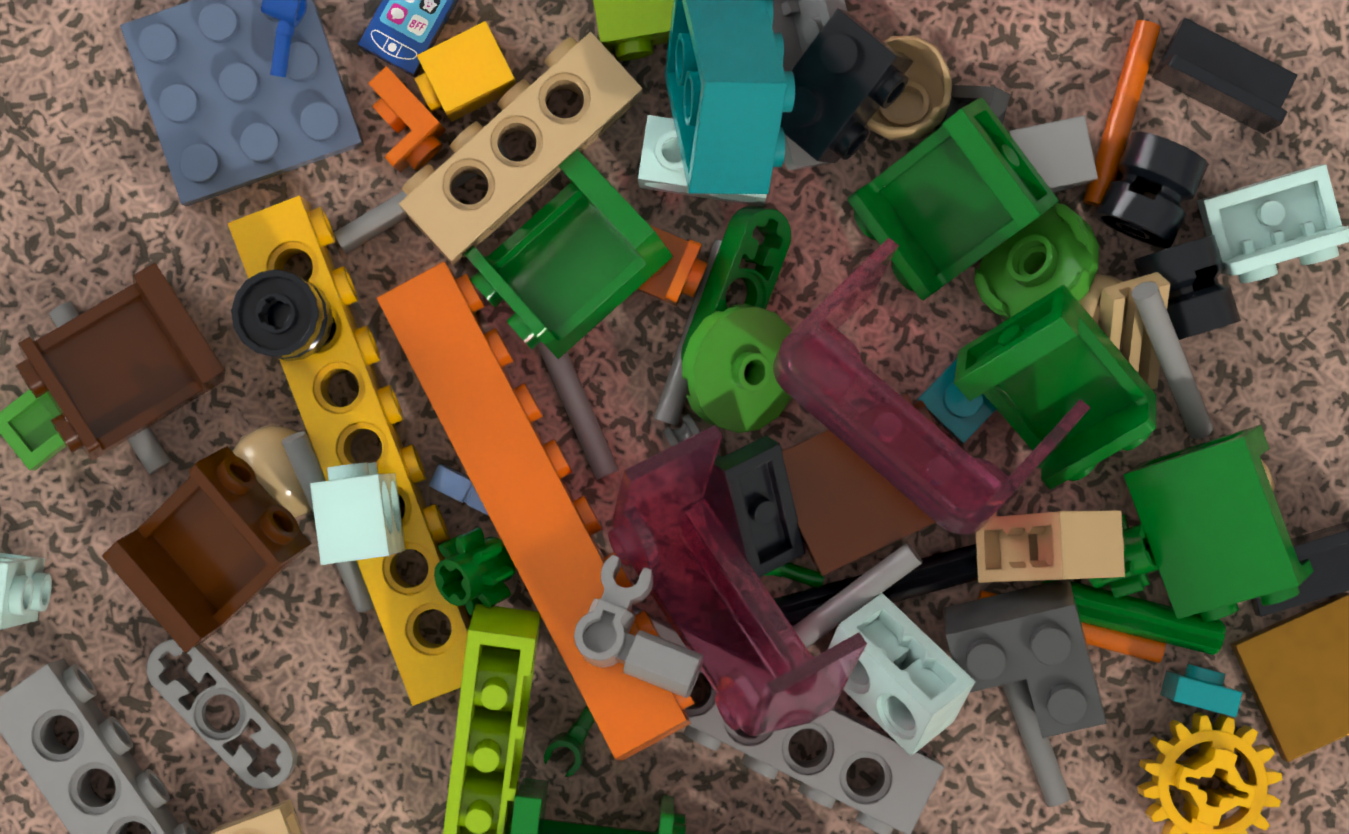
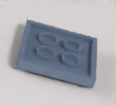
(219, 106)

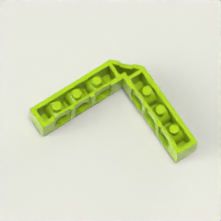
(491, 720)

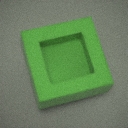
(29, 429)

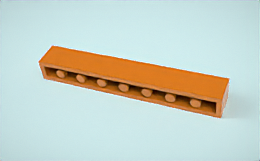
(525, 492)

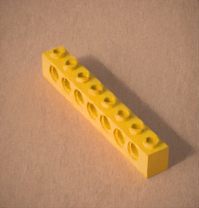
(265, 244)

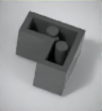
(1032, 638)

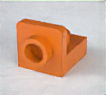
(403, 109)
(680, 273)

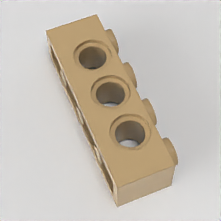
(573, 65)

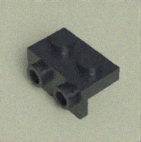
(841, 87)

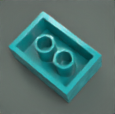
(728, 94)

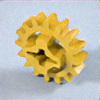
(1215, 758)

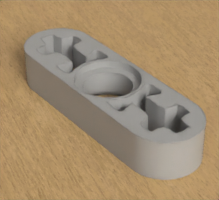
(195, 714)

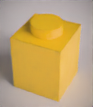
(464, 73)

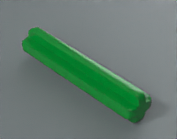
(1147, 619)

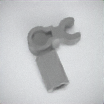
(605, 637)

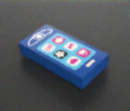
(405, 30)

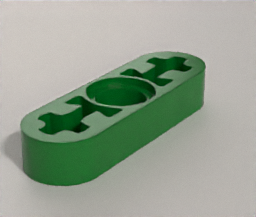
(739, 245)

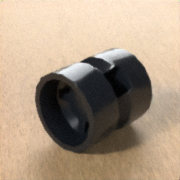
(1161, 169)
(1195, 296)
(281, 315)

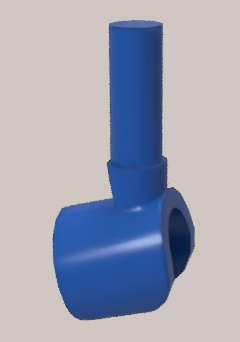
(289, 16)

